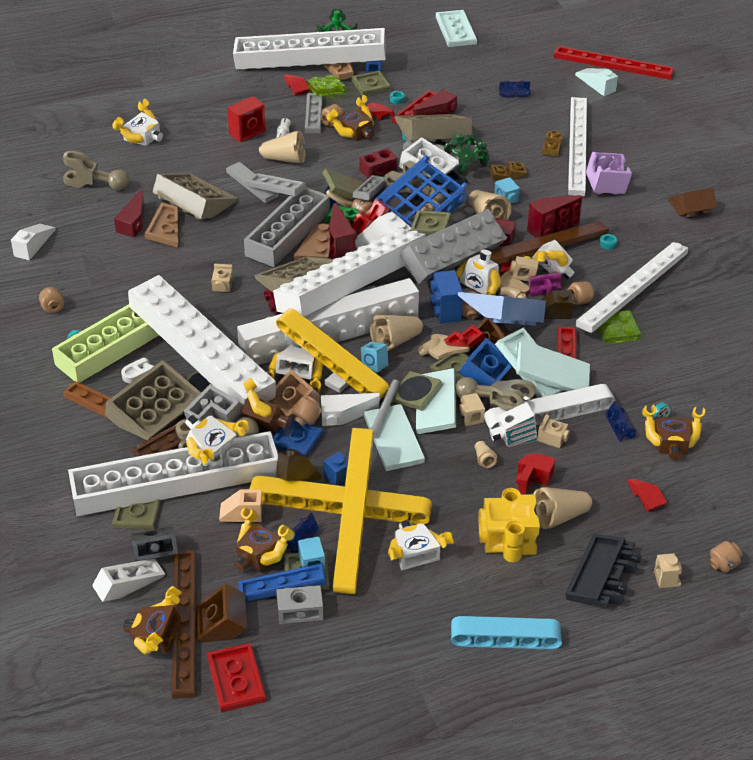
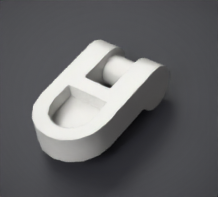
(135, 370)

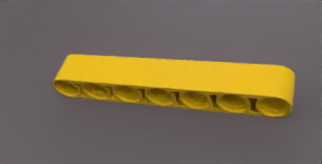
(331, 353)

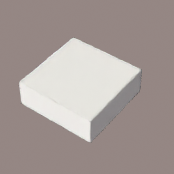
(336, 383)

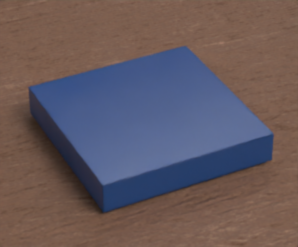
(298, 437)

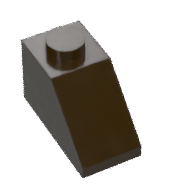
(558, 305)
(295, 467)

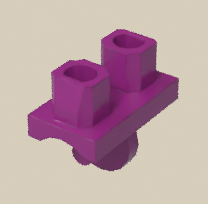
(544, 283)

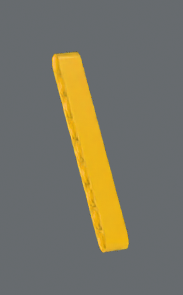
(330, 500)
(353, 512)

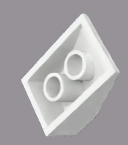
(438, 157)
(381, 226)

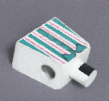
(516, 426)

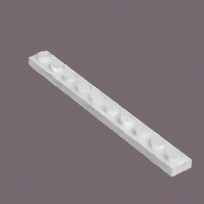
(577, 147)
(631, 287)

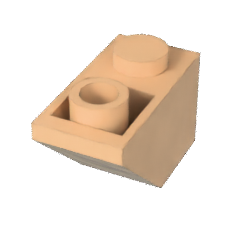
(232, 507)

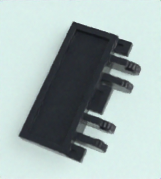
(601, 570)

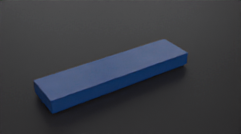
(266, 585)

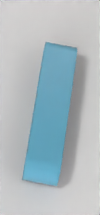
(506, 632)

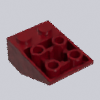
(553, 215)
(341, 234)

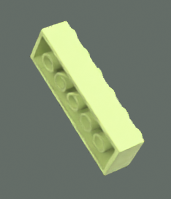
(102, 344)

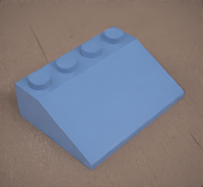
(507, 309)

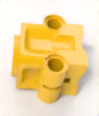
(509, 525)

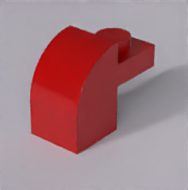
(363, 220)
(534, 468)

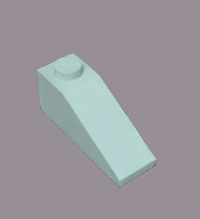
(601, 80)

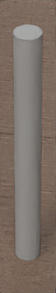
(384, 407)

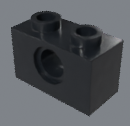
(154, 543)

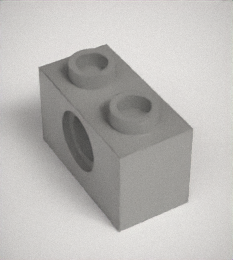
(299, 604)

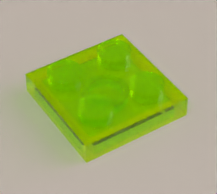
(325, 85)
(620, 328)

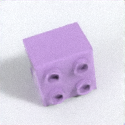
(607, 173)

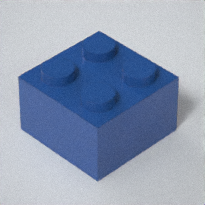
(445, 297)
(486, 364)

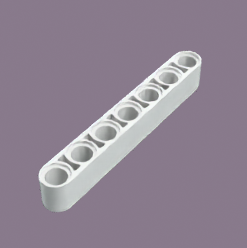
(562, 405)

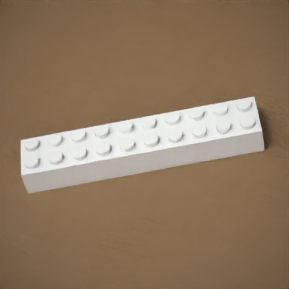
(309, 48)
(345, 274)
(339, 320)
(199, 340)
(170, 474)

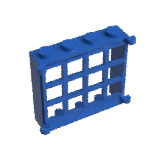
(449, 205)

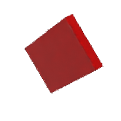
(236, 677)

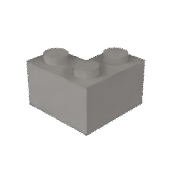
(216, 404)

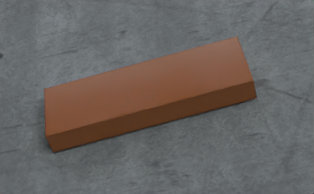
(86, 397)

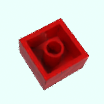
(246, 119)

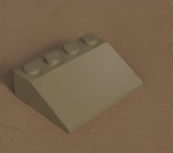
(434, 126)
(192, 194)
(286, 273)
(151, 401)

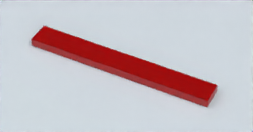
(613, 62)

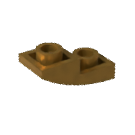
(552, 143)
(513, 170)

